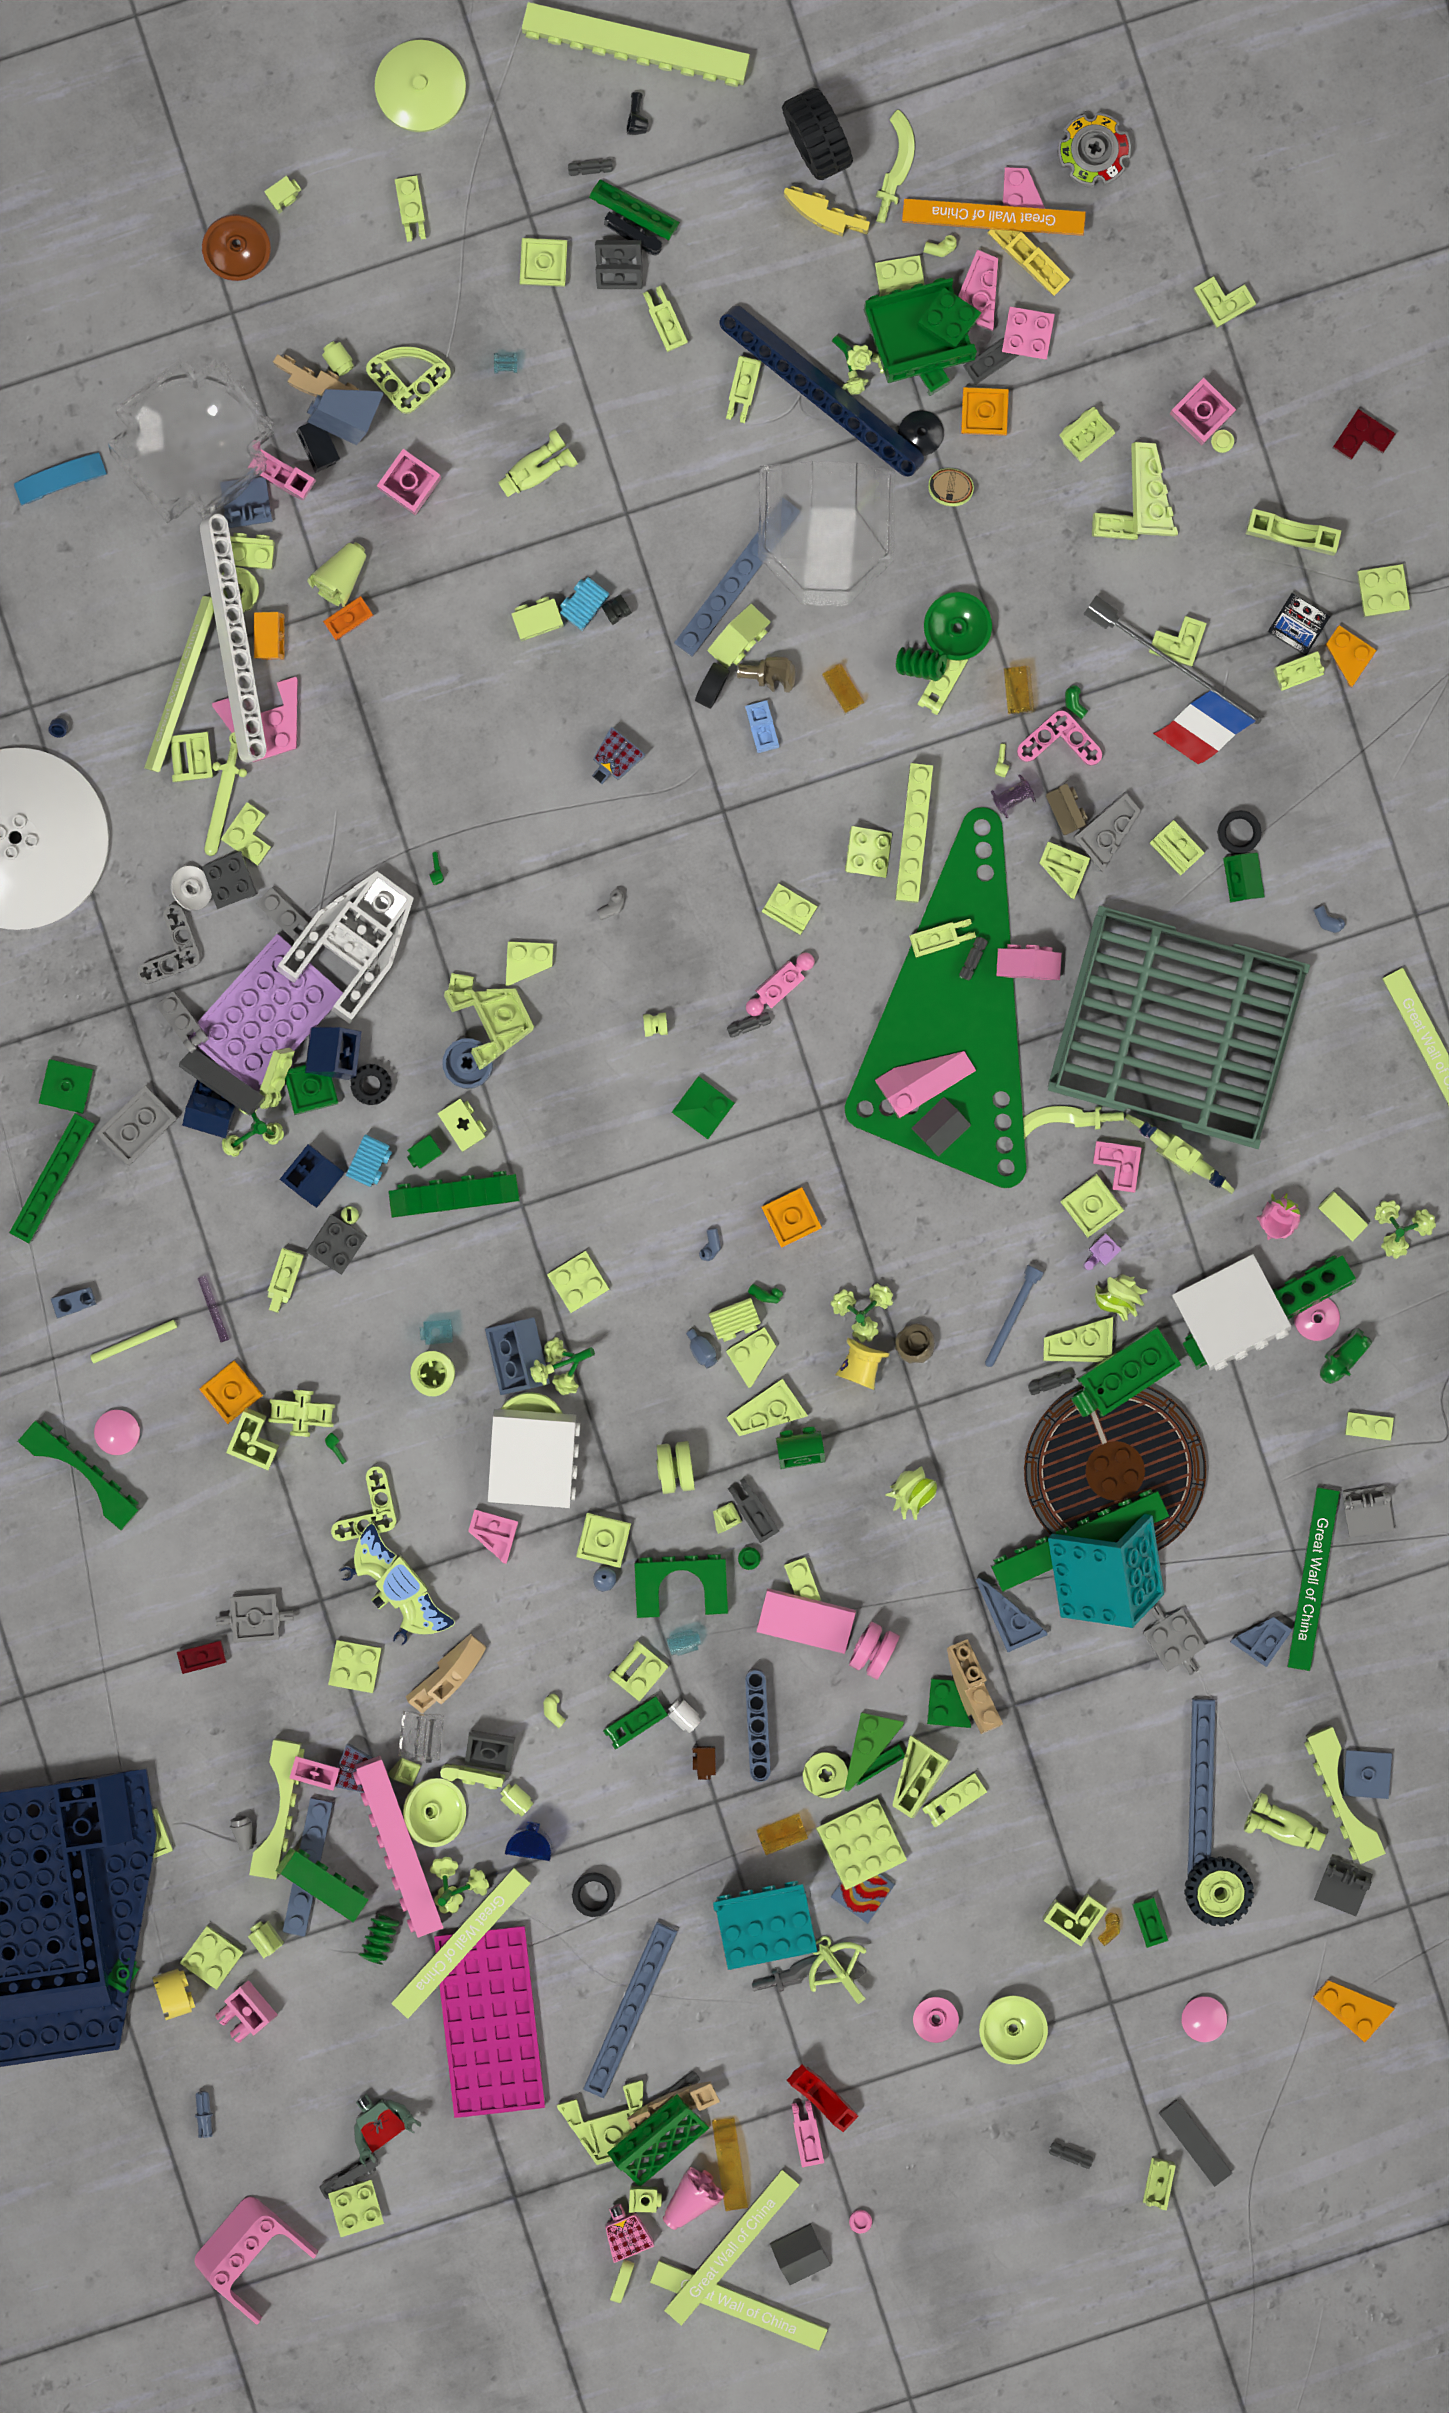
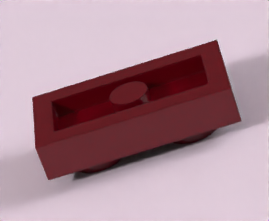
(201, 1657)

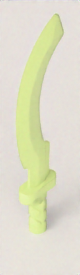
(901, 166)
(1068, 1115)

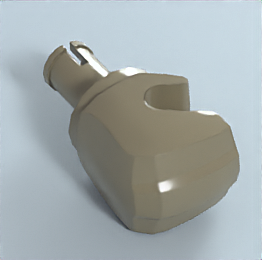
(769, 671)

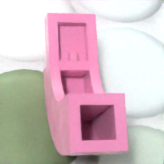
(287, 478)

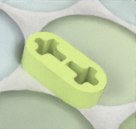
(622, 2281)

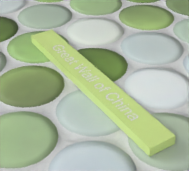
(180, 685)
(1420, 1028)
(461, 1943)
(731, 2247)
(745, 2308)

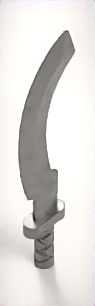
(801, 1970)

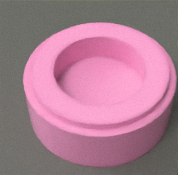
(860, 2221)

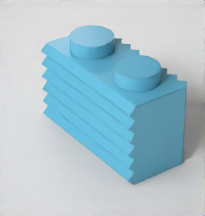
(584, 603)
(368, 1161)

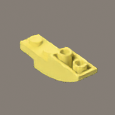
(815, 210)

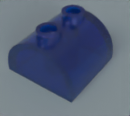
(530, 1843)

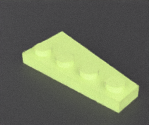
(1150, 501)

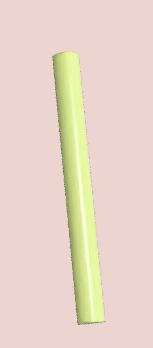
(131, 1342)

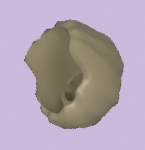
(915, 1343)

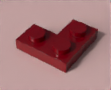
(1363, 429)

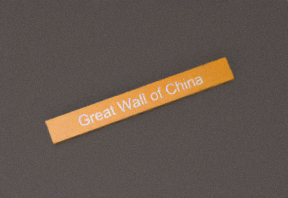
(994, 217)

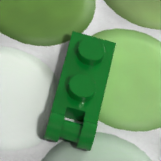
(636, 1722)

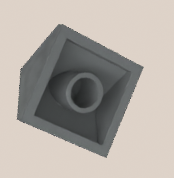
(941, 1126)
(489, 1750)
(800, 2254)

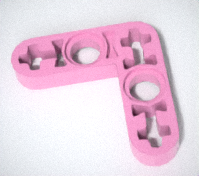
(1064, 733)

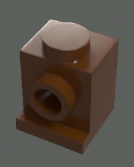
(704, 1761)

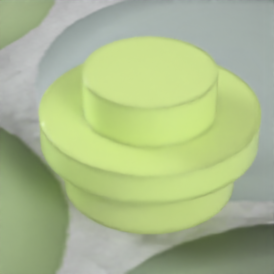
(1222, 441)

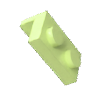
(1086, 434)

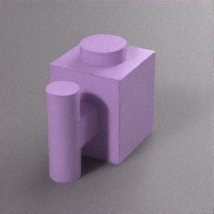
(1103, 1250)

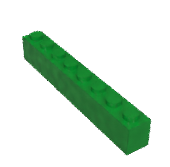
(1108, 1527)

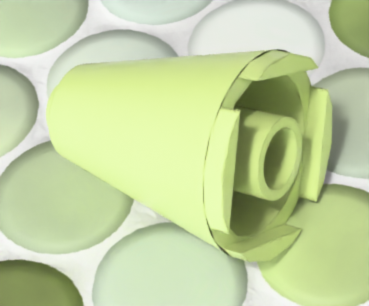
(339, 574)

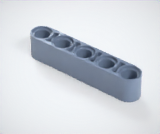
(757, 1736)

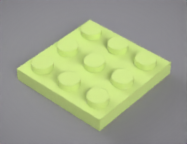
(861, 1844)

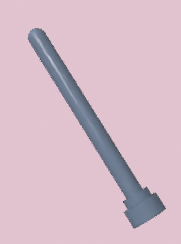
(1032, 1276)

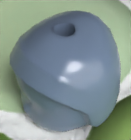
(607, 1583)

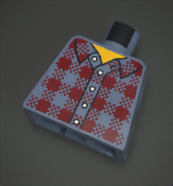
(615, 757)
(350, 1757)

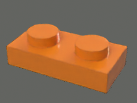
(348, 618)

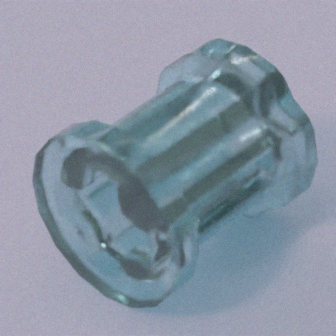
(505, 363)

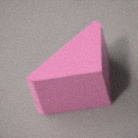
(314, 1773)

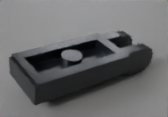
(618, 224)

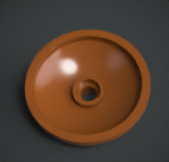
(232, 260)

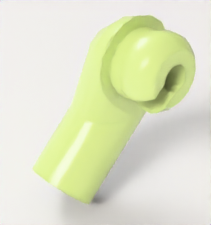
(941, 249)
(550, 1710)

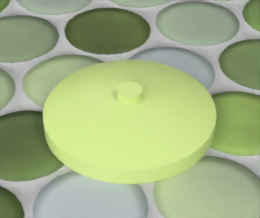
(420, 86)

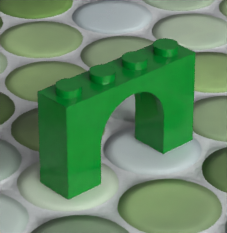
(709, 1571)

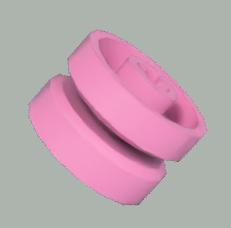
(871, 1649)

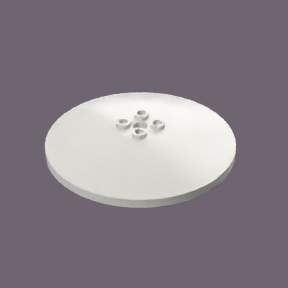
(61, 839)

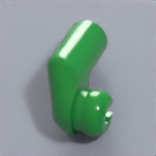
(1072, 701)
(764, 1296)

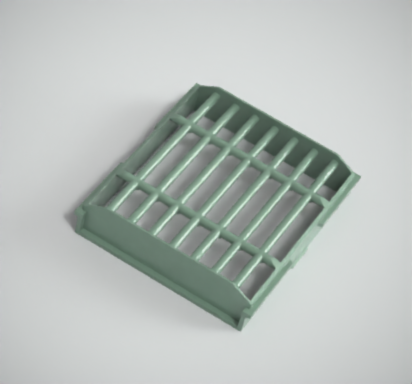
(1133, 1014)

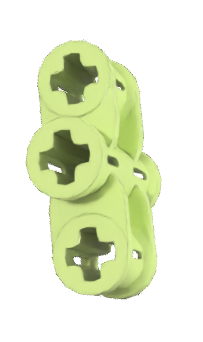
(293, 1412)

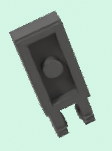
(754, 1513)

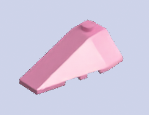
(918, 1082)

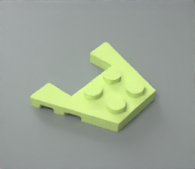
(501, 1016)
(606, 2131)

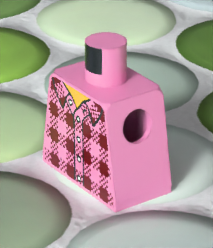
(626, 2234)

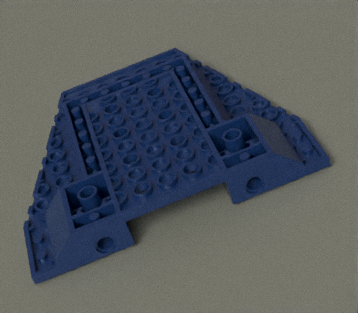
(98, 1873)

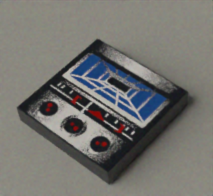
(1298, 624)

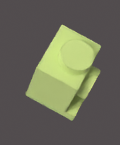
(283, 193)
(638, 2193)

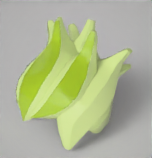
(1120, 1296)
(912, 1491)

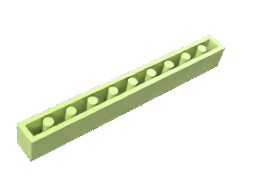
(635, 44)

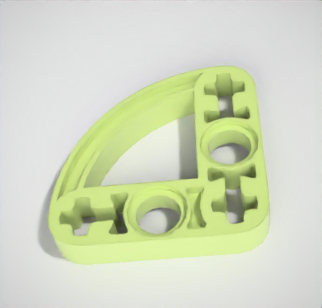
(403, 391)

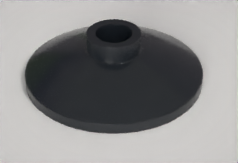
(934, 431)

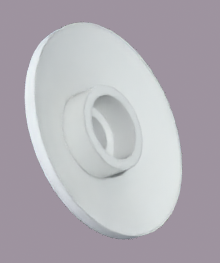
(196, 882)

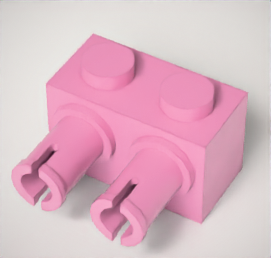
(249, 2008)

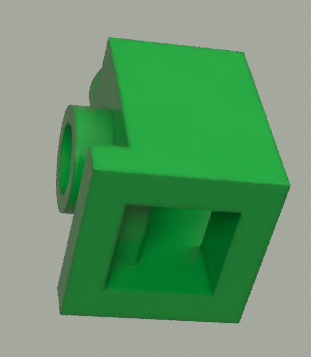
(117, 1981)

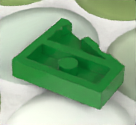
(946, 1705)

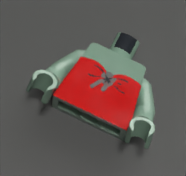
(379, 2125)

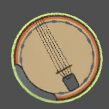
(950, 487)

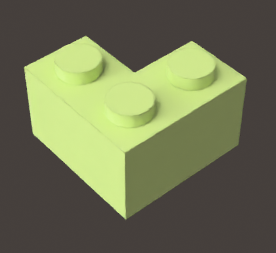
(739, 636)
(247, 1443)
(1075, 1924)

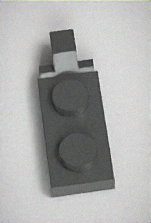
(348, 2176)

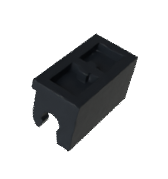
(317, 446)

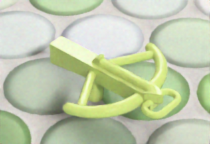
(826, 1953)

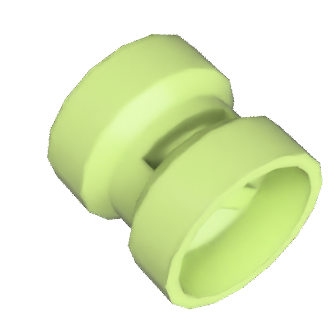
(655, 1024)

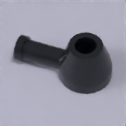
(636, 123)

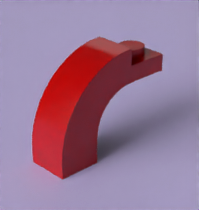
(823, 2097)

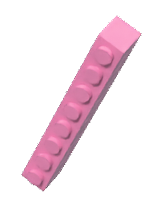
(398, 1845)

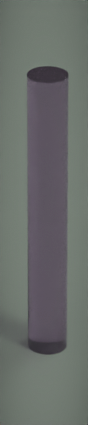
(213, 1309)

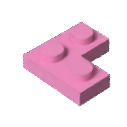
(1125, 1161)

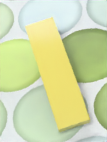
(1031, 259)

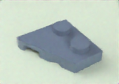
(1263, 1640)

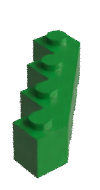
(453, 1195)

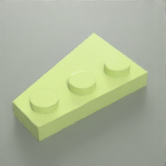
(766, 1410)

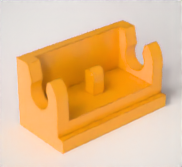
(269, 635)

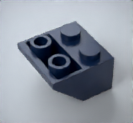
(333, 1052)
(208, 1111)
(312, 1175)

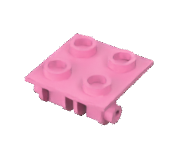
(1028, 333)

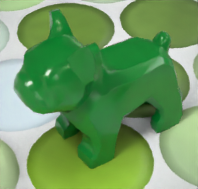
(1344, 1357)

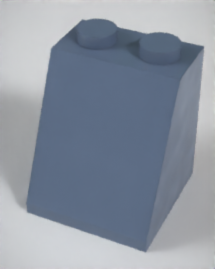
(344, 412)

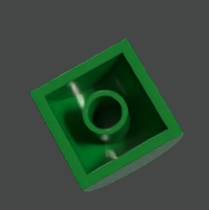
(800, 1448)

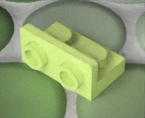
(252, 552)

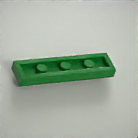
(634, 209)

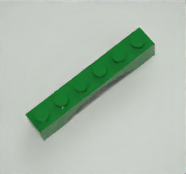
(115, 1505)

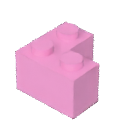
(1032, 962)

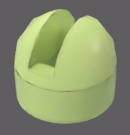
(354, 1215)

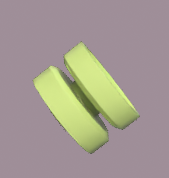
(675, 1467)

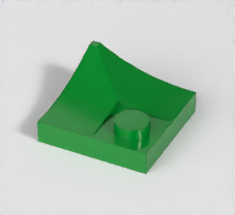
(703, 1107)

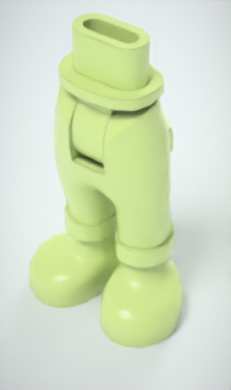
(526, 473)
(1295, 1830)

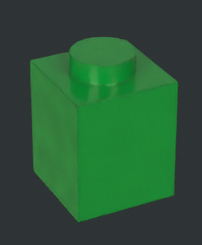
(424, 1152)

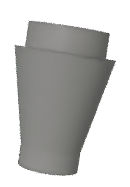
(242, 1831)

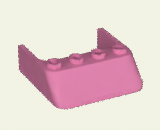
(238, 2243)

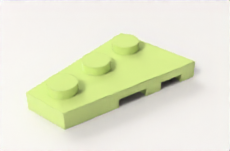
(1081, 1344)

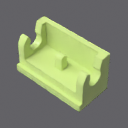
(1299, 671)
(1159, 2183)

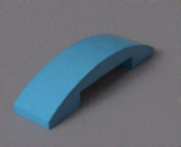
(59, 478)

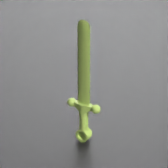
(223, 797)

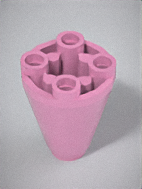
(692, 2198)

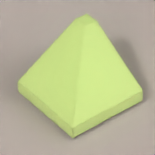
(726, 1517)
(405, 1771)

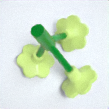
(448, 1898)

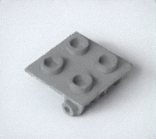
(1368, 1511)

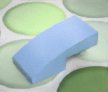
(762, 726)

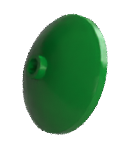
(962, 610)

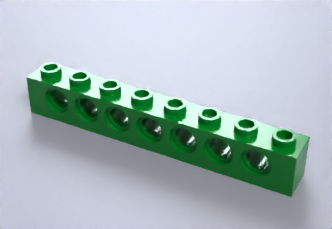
(1335, 1265)

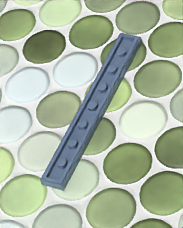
(1201, 1782)
(630, 2010)

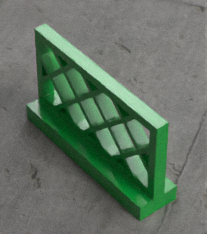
(652, 2133)

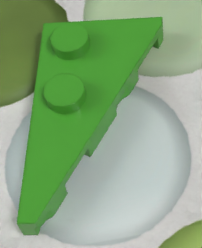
(871, 1739)

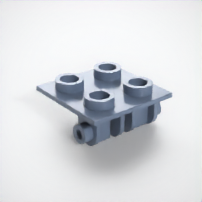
(251, 506)

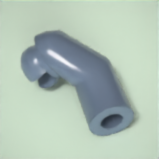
(1328, 923)
(712, 1247)

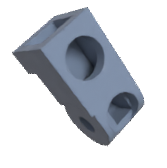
(73, 1302)

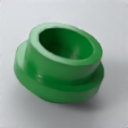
(749, 1558)

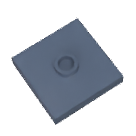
(1367, 1774)

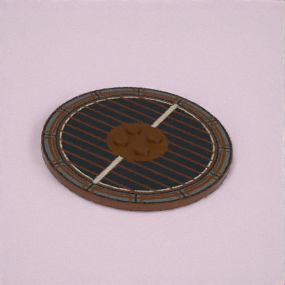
(1096, 1461)

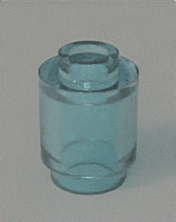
(683, 1642)

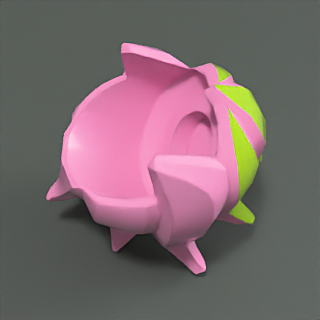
(1279, 1217)

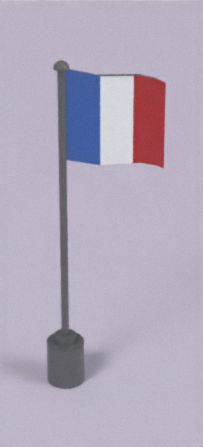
(1205, 722)

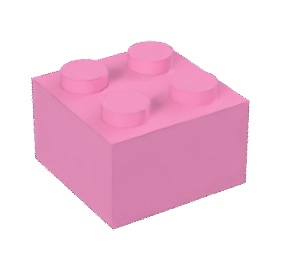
(1202, 411)
(409, 481)

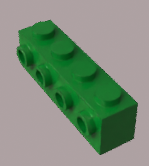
(321, 1884)

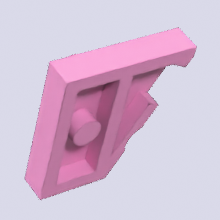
(1020, 189)
(494, 1532)

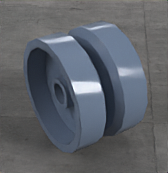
(454, 1066)

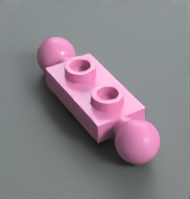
(780, 984)

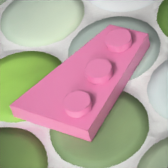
(980, 287)

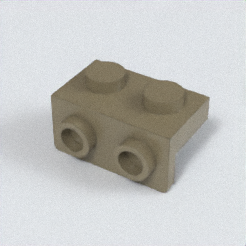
(1066, 810)

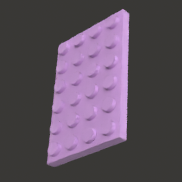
(264, 1014)

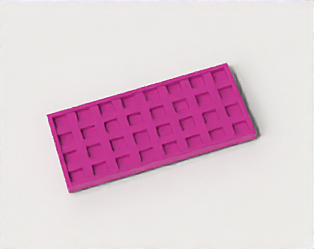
(492, 2027)

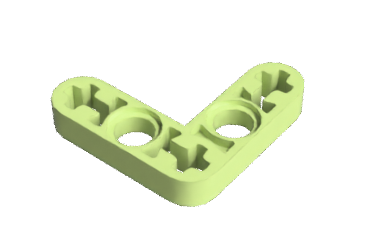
(378, 1510)

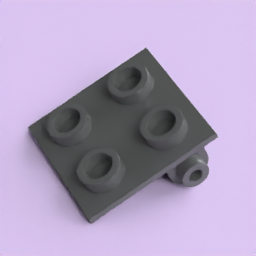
(229, 880)
(336, 1244)
(1343, 1887)

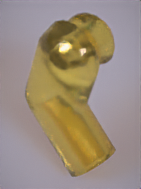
(1112, 1928)

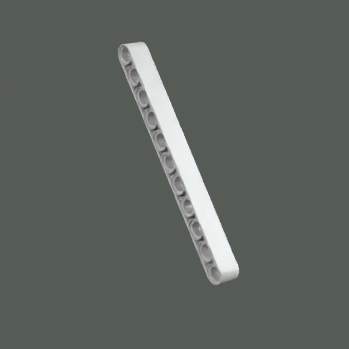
(237, 628)

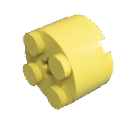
(173, 1994)

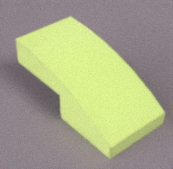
(1342, 1216)

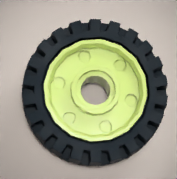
(1227, 1906)

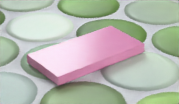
(806, 1621)

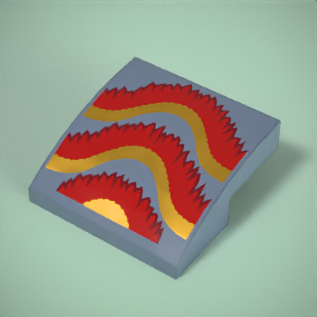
(865, 1897)

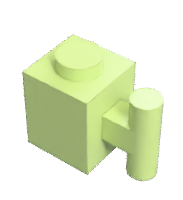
(265, 1938)

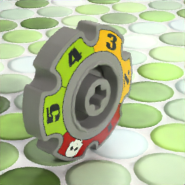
(1111, 144)

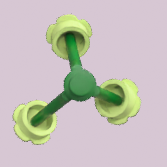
(271, 1132)

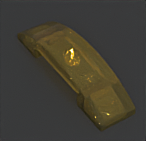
(729, 2164)

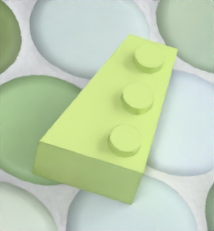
(918, 1776)

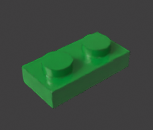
(1150, 1922)

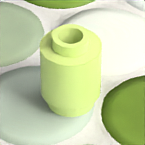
(337, 358)
(516, 1799)

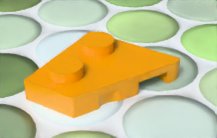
(1349, 653)

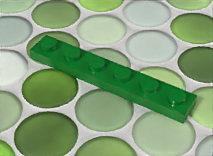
(52, 1178)

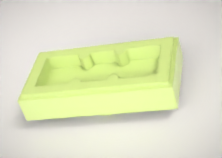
(1113, 526)

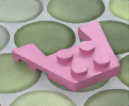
(278, 723)

